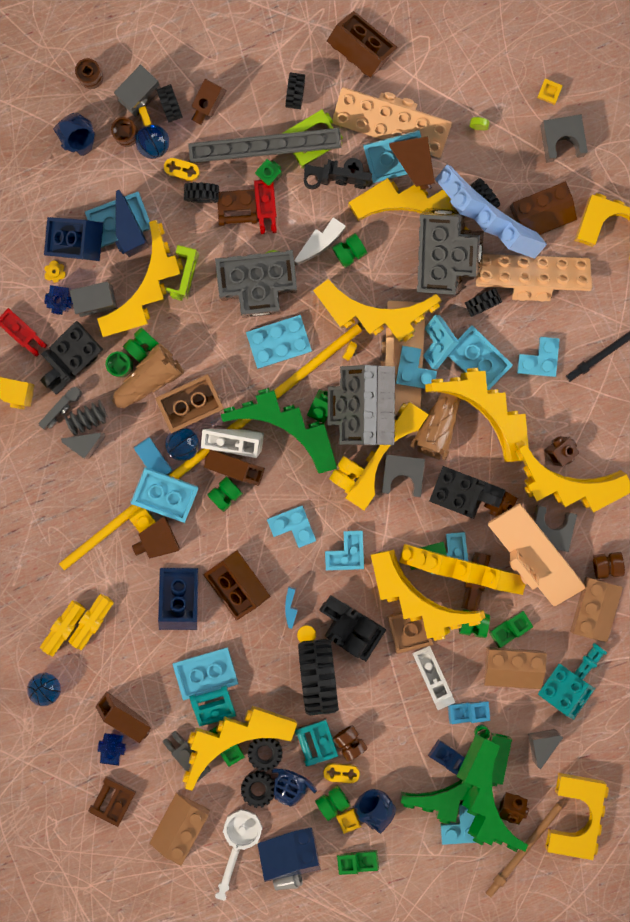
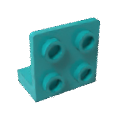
(566, 691)

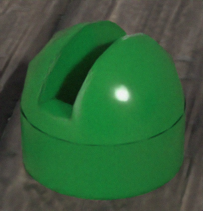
(485, 733)

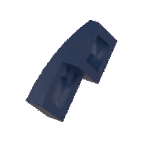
(446, 756)

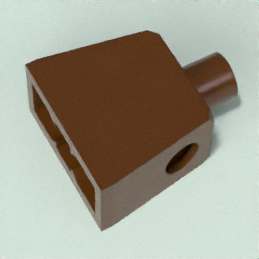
(208, 92)
(157, 540)

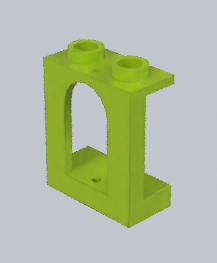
(318, 117)
(192, 258)

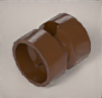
(89, 73)
(124, 131)
(605, 565)
(350, 736)

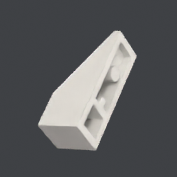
(233, 441)
(433, 678)

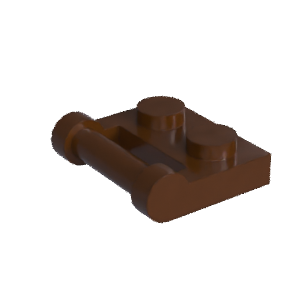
(237, 201)
(118, 804)

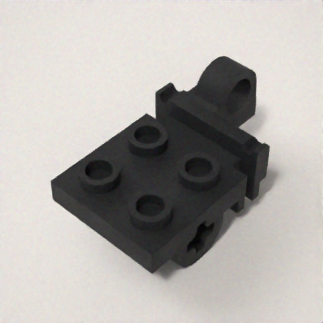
(340, 175)
(69, 356)
(464, 493)
(351, 629)

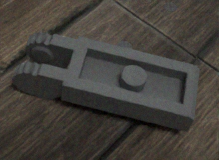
(61, 407)
(183, 753)

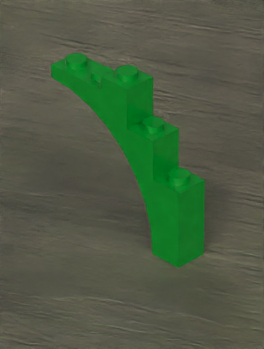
(267, 410)
(477, 775)
(447, 800)

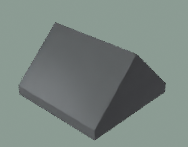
(85, 444)
(543, 745)

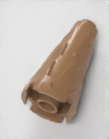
(148, 377)
(436, 431)

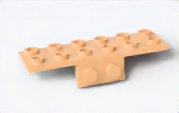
(388, 118)
(536, 277)
(392, 351)
(535, 556)

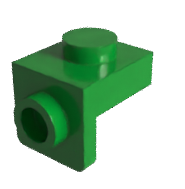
(269, 172)
(319, 406)

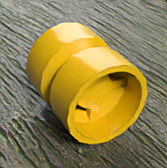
(346, 473)

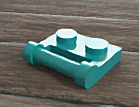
(213, 711)
(322, 741)

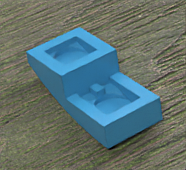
(152, 457)
(290, 611)
(469, 712)

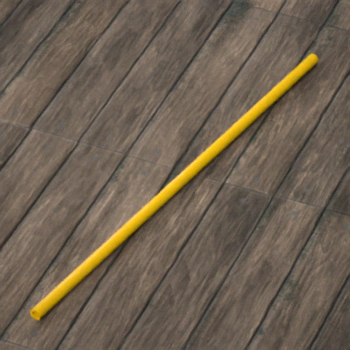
(201, 454)

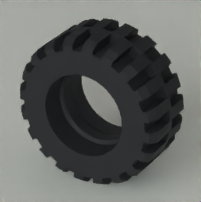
(318, 677)

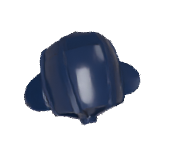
(75, 133)
(291, 787)
(375, 809)

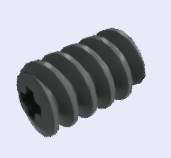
(86, 418)

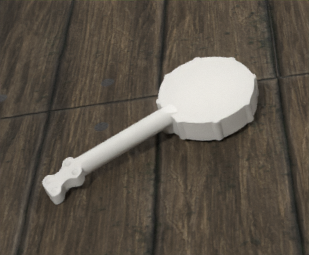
(241, 831)

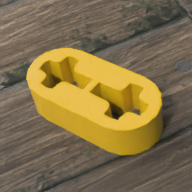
(183, 165)
(343, 778)

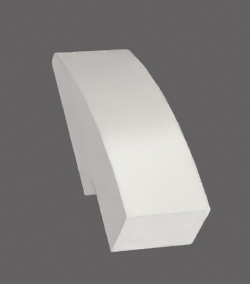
(320, 241)

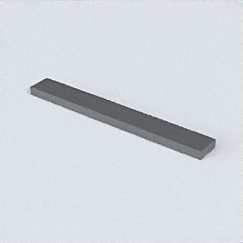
(265, 145)

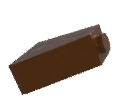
(416, 160)
(234, 467)
(122, 718)

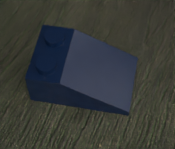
(128, 232)
(73, 238)
(178, 599)
(289, 855)

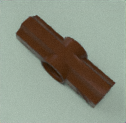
(474, 591)

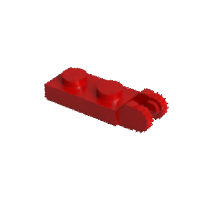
(265, 204)
(20, 331)

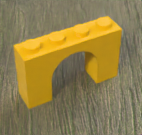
(595, 214)
(582, 842)

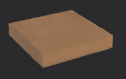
(408, 634)

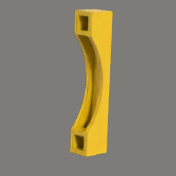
(409, 421)

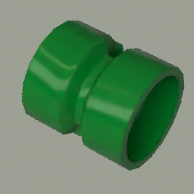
(350, 250)
(140, 344)
(119, 364)
(224, 494)
(478, 630)
(330, 804)

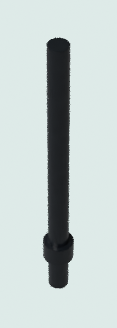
(584, 367)

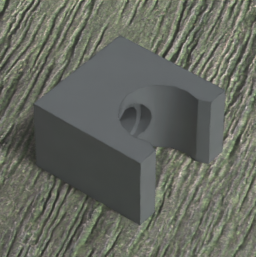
(137, 90)
(563, 128)
(93, 299)
(405, 466)
(560, 536)

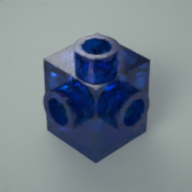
(52, 297)
(111, 749)

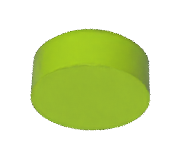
(479, 123)

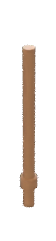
(501, 878)

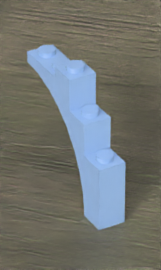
(489, 218)

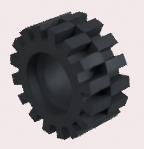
(295, 90)
(169, 103)
(484, 190)
(201, 192)
(483, 302)
(265, 764)
(250, 797)

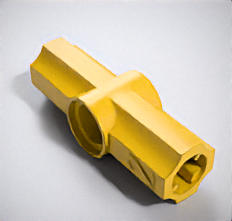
(91, 622)
(62, 628)

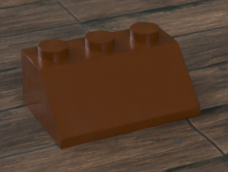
(361, 44)
(545, 209)
(237, 585)

